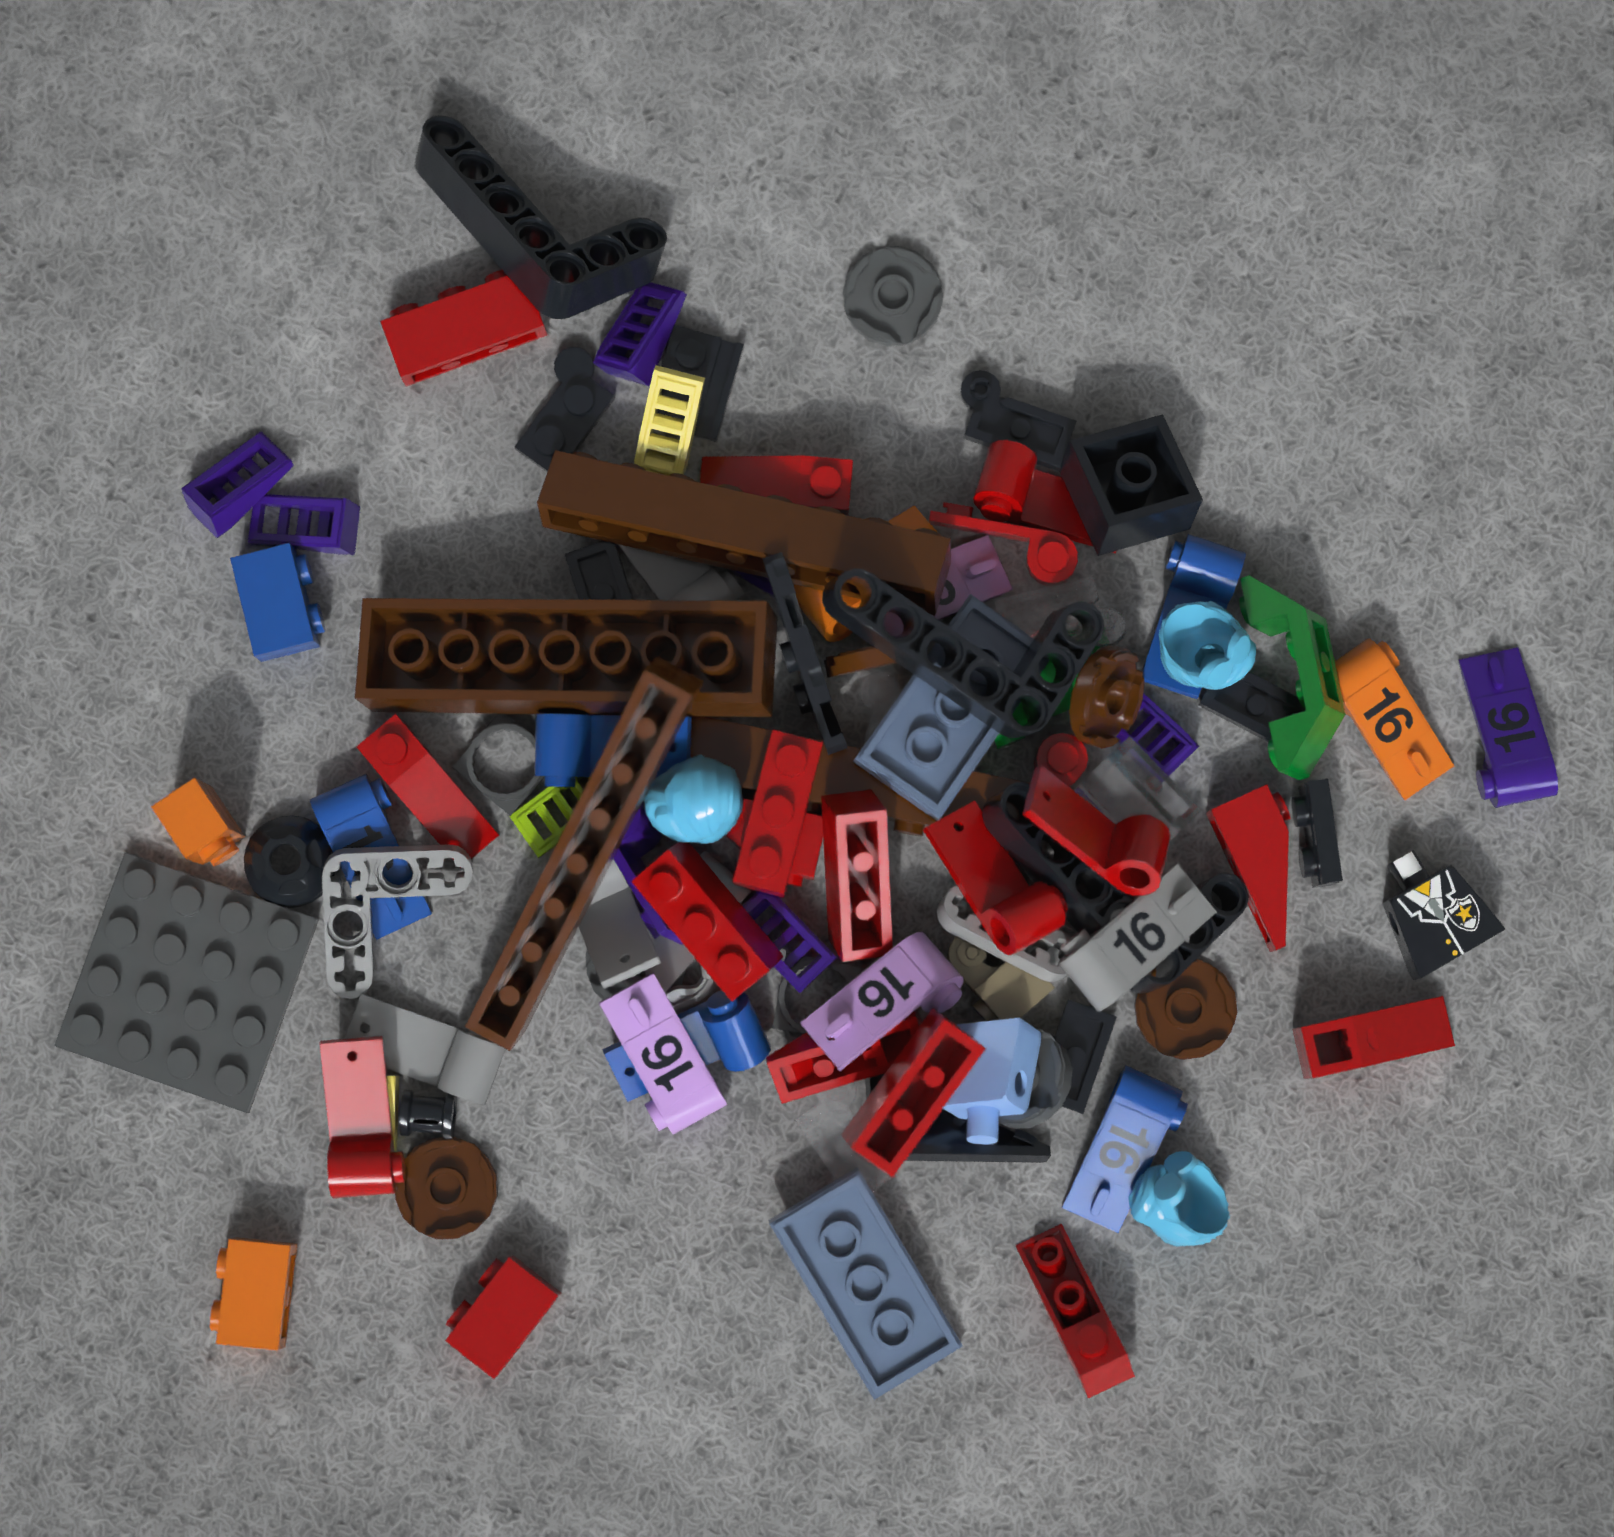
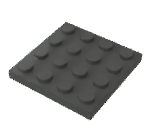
(186, 983)

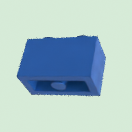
(277, 601)

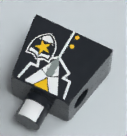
(1435, 915)

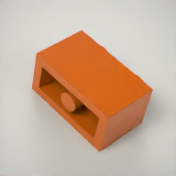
(199, 823)
(254, 1293)

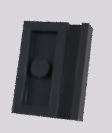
(708, 358)
(1315, 812)

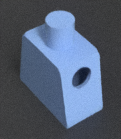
(999, 1079)

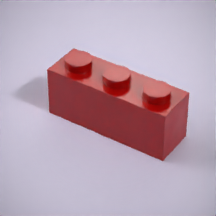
(460, 328)
(778, 813)
(857, 874)
(707, 919)
(912, 1092)

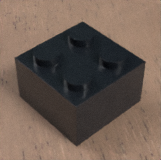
(1130, 484)

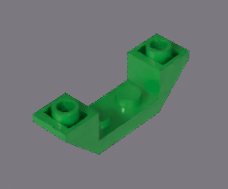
(1302, 737)

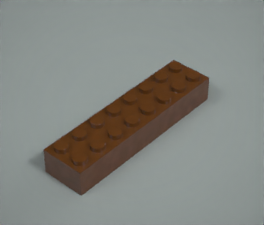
(561, 654)

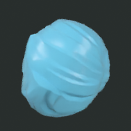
(1205, 646)
(695, 801)
(1180, 1201)

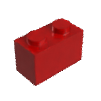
(501, 1316)

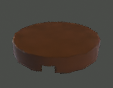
(856, 661)
(1106, 696)
(1166, 1013)
(465, 1181)

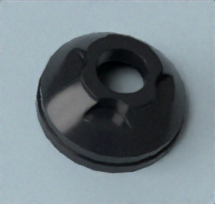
(302, 885)

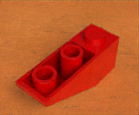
(1373, 1037)
(1075, 1311)

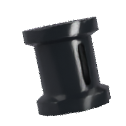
(427, 1114)

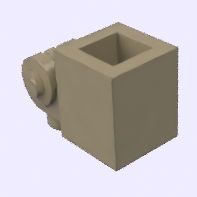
(1001, 990)

